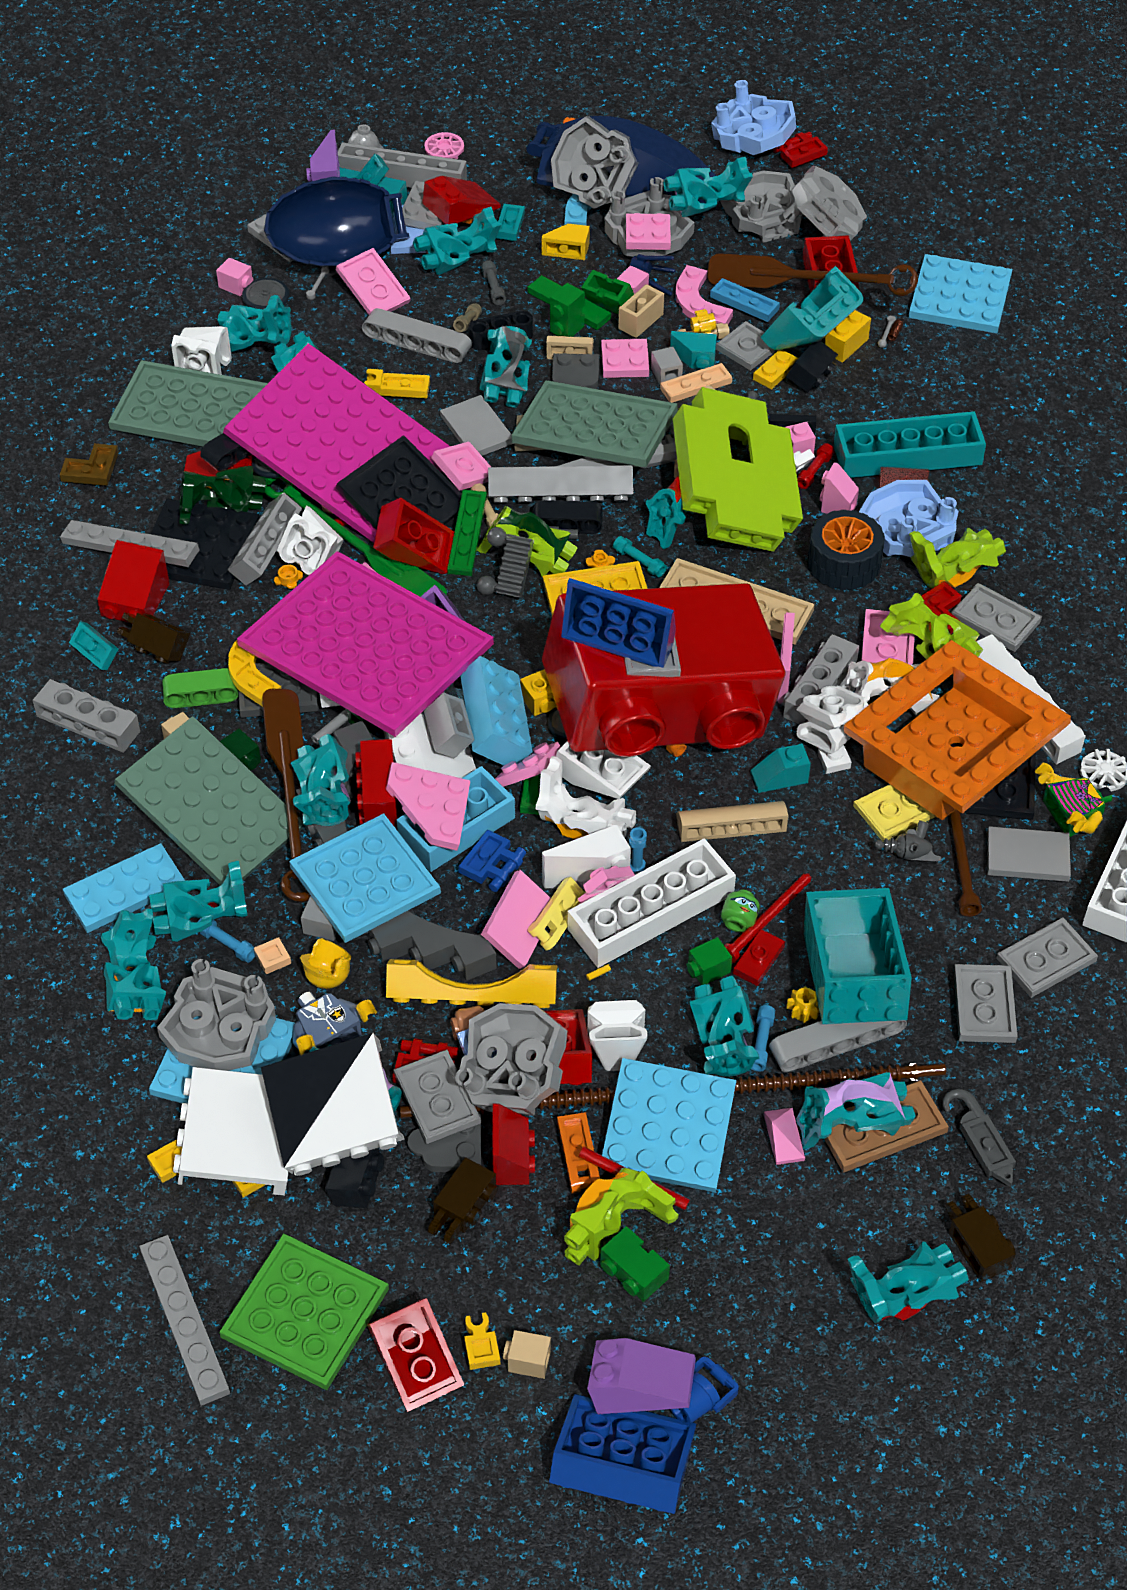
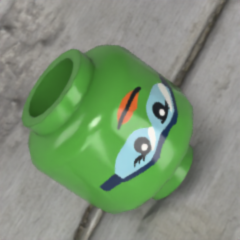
(740, 910)

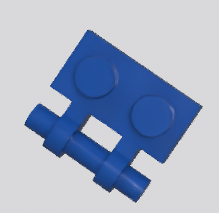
(485, 856)

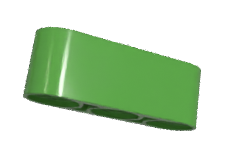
(198, 688)

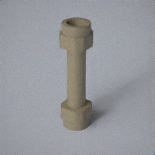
(462, 321)

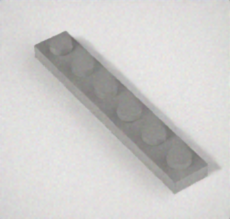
(104, 538)
(184, 1320)

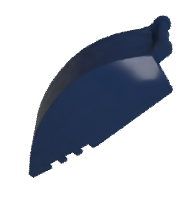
(654, 151)

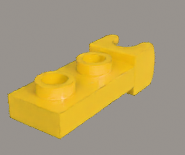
(398, 384)

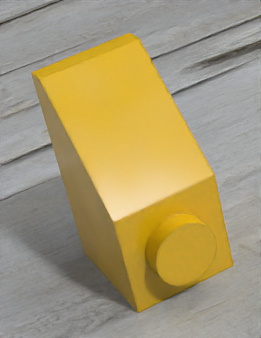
(567, 242)

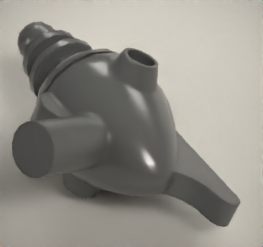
(911, 844)

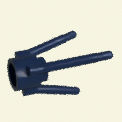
(643, 263)

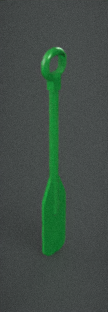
(403, 574)

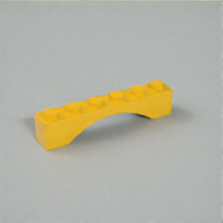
(413, 980)

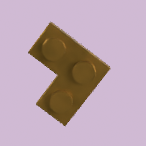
(92, 471)

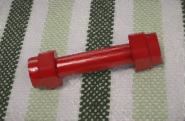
(824, 454)

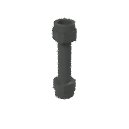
(497, 293)

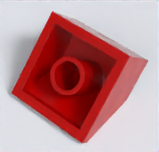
(511, 1147)

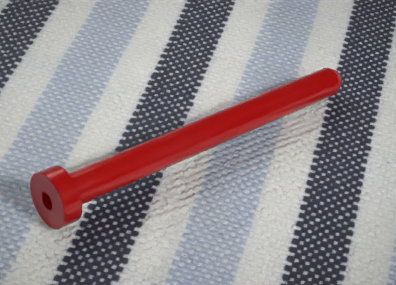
(767, 916)

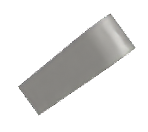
(417, 335)
(824, 1041)

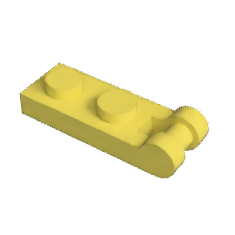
(556, 913)

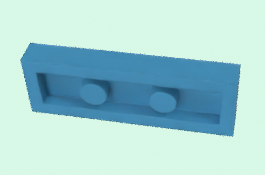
(744, 300)

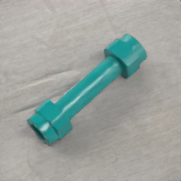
(624, 546)

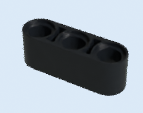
(479, 328)
(223, 452)
(579, 515)

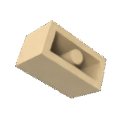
(641, 311)

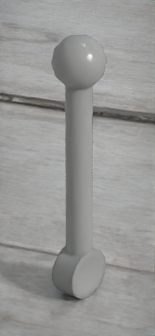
(311, 293)
(890, 320)

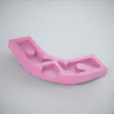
(690, 300)

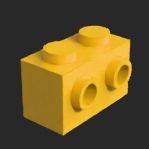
(849, 335)
(537, 693)

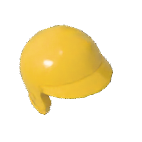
(326, 965)

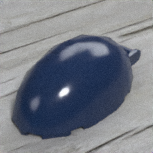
(334, 221)

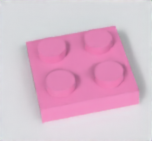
(648, 231)
(625, 358)
(462, 465)

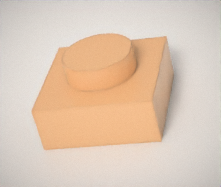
(272, 955)

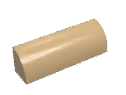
(732, 821)

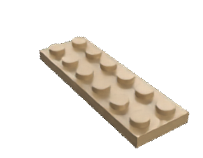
(772, 603)

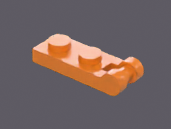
(574, 1135)

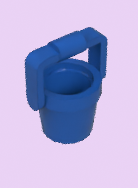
(704, 1395)

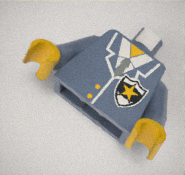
(328, 1021)

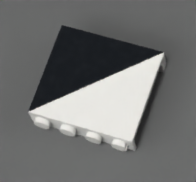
(331, 1104)

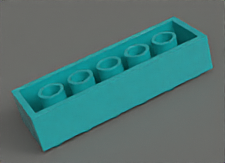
(910, 443)

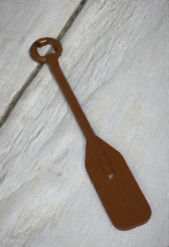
(768, 272)
(283, 739)

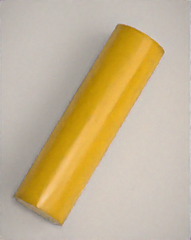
(598, 972)

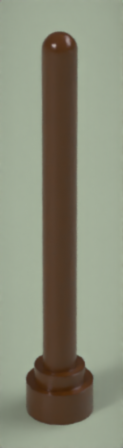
(969, 903)

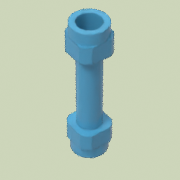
(637, 842)
(243, 950)
(765, 1020)

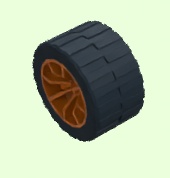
(845, 549)

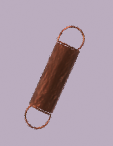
(895, 330)

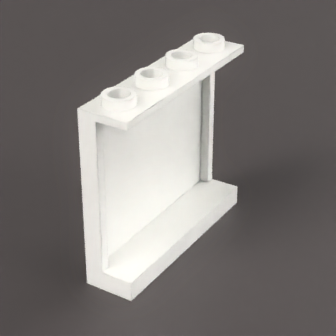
(229, 1130)

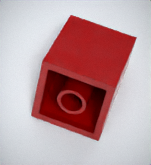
(133, 581)

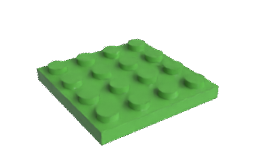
(304, 1311)

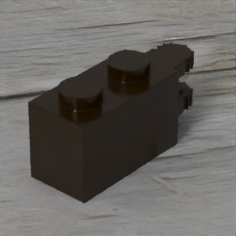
(155, 636)
(463, 1199)
(980, 1239)

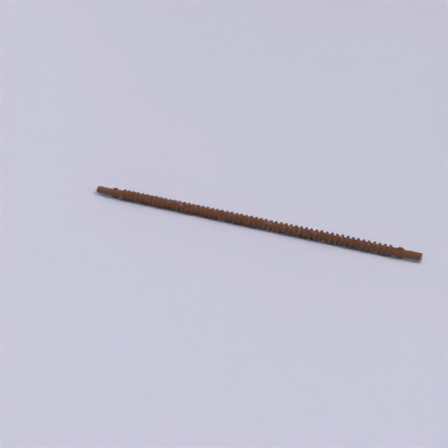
(910, 1072)

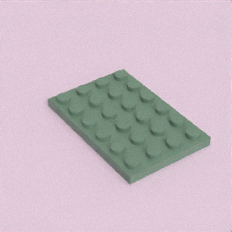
(181, 403)
(595, 423)
(207, 801)

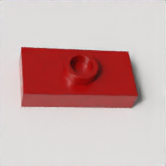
(759, 957)

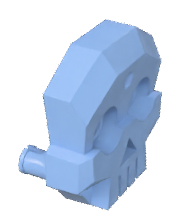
(753, 122)
(911, 507)

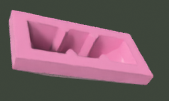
(784, 1136)

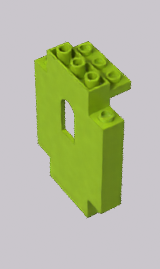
(740, 499)

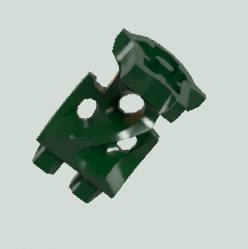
(231, 485)

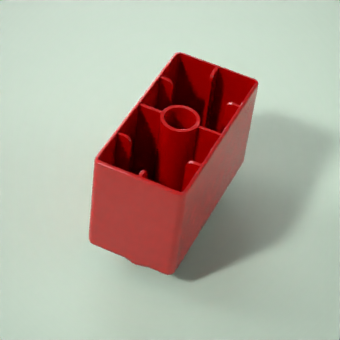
(723, 686)

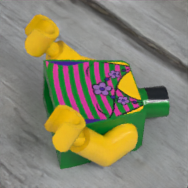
(1073, 801)

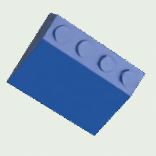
(618, 623)
(623, 1455)

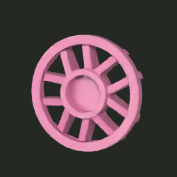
(444, 146)

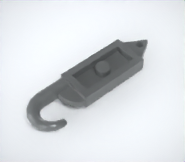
(983, 1138)

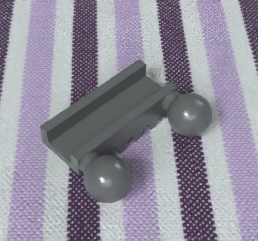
(513, 567)

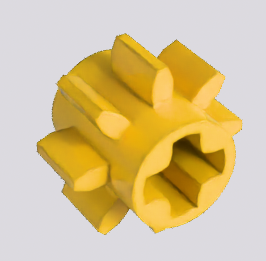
(703, 322)
(803, 1004)

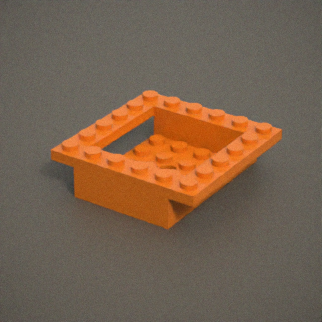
(984, 712)

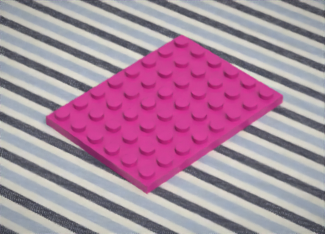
(321, 426)
(365, 643)

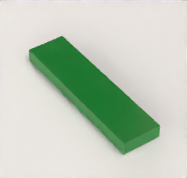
(594, 315)
(467, 532)

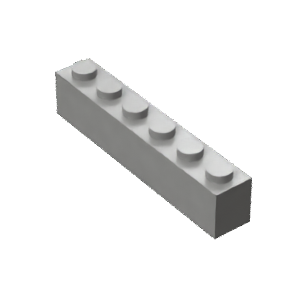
(402, 165)
(560, 482)

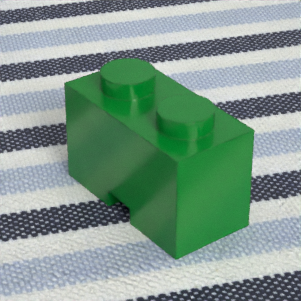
(606, 292)
(566, 311)
(636, 1269)

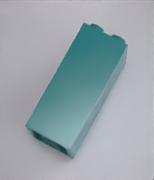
(856, 956)

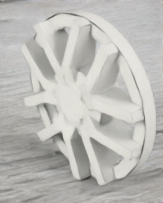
(1105, 769)

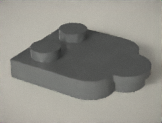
(576, 369)
(448, 1152)

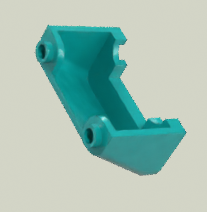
(819, 313)

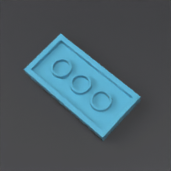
(121, 887)

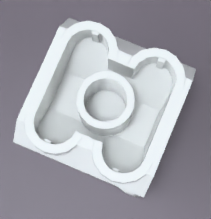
(202, 349)
(308, 541)
(827, 716)
(616, 1031)

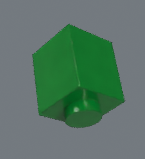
(709, 961)

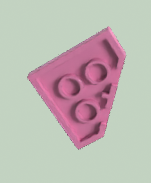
(431, 801)

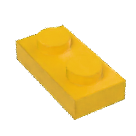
(775, 369)

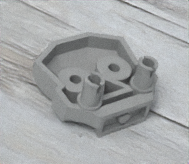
(578, 155)
(646, 203)
(827, 204)
(764, 205)
(224, 1004)
(511, 1075)

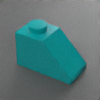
(695, 349)
(782, 769)

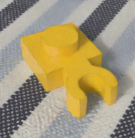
(481, 1346)

